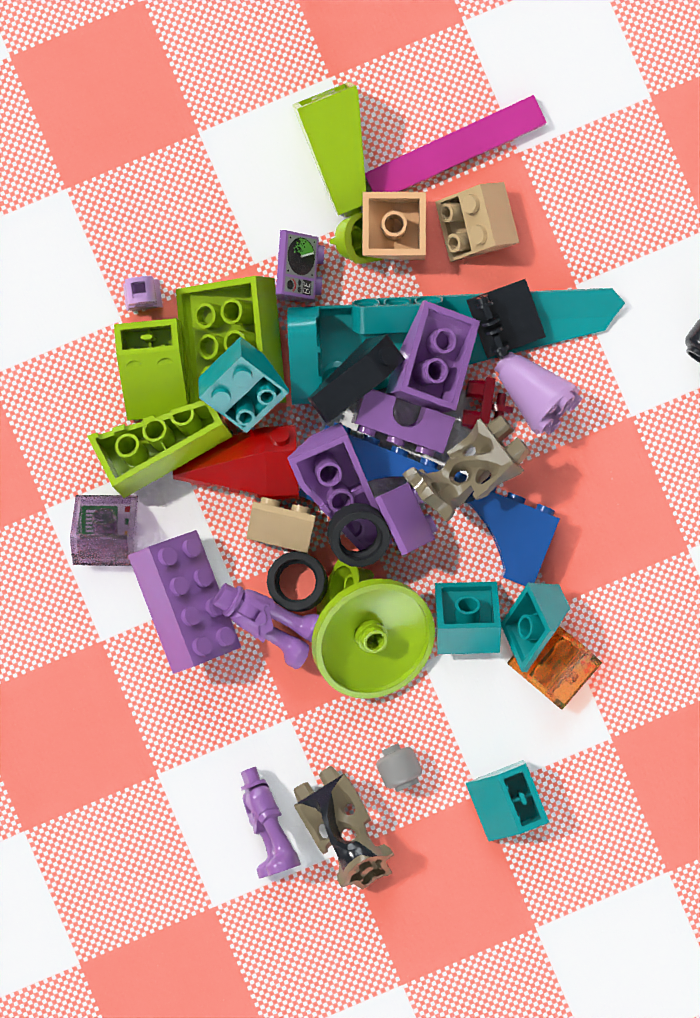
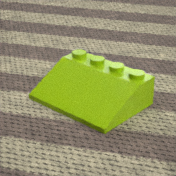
(220, 314)

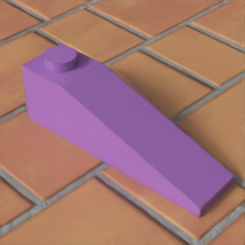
(334, 478)

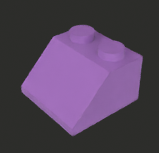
(405, 518)

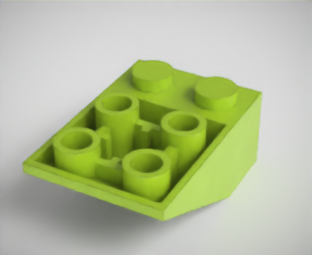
(151, 367)

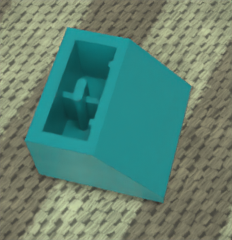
(242, 385)
(507, 801)

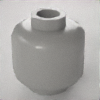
(399, 767)

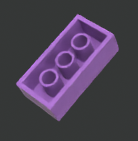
(180, 600)

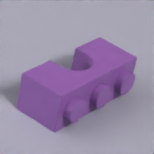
(428, 432)

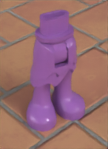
(255, 615)
(263, 817)

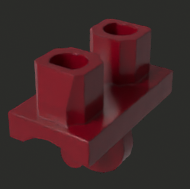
(484, 391)

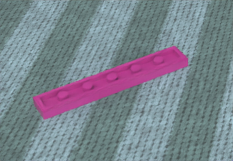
(457, 147)

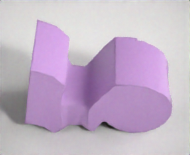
(142, 293)

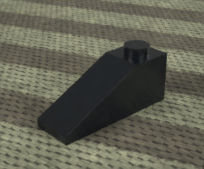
(356, 376)

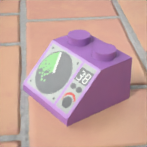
(298, 267)

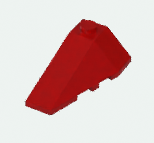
(248, 463)

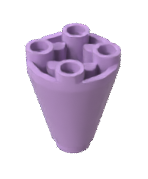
(537, 392)

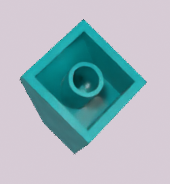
(467, 618)

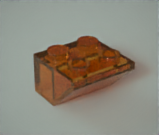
(560, 668)

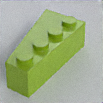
(157, 445)

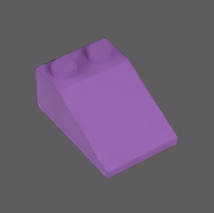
(435, 358)

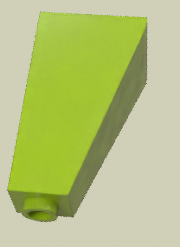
(335, 141)

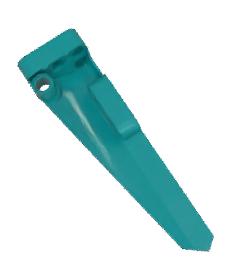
(327, 335)

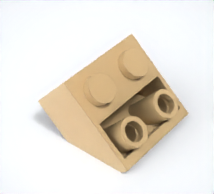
(477, 221)
(281, 526)

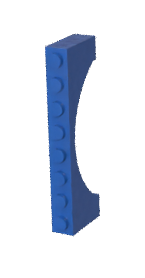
(517, 529)

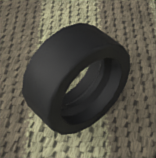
(370, 554)
(274, 577)

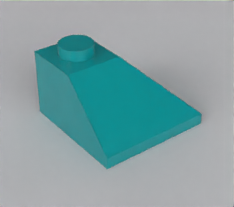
(534, 621)

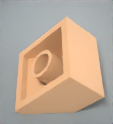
(394, 225)

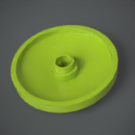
(373, 638)

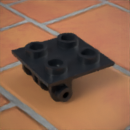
(506, 318)

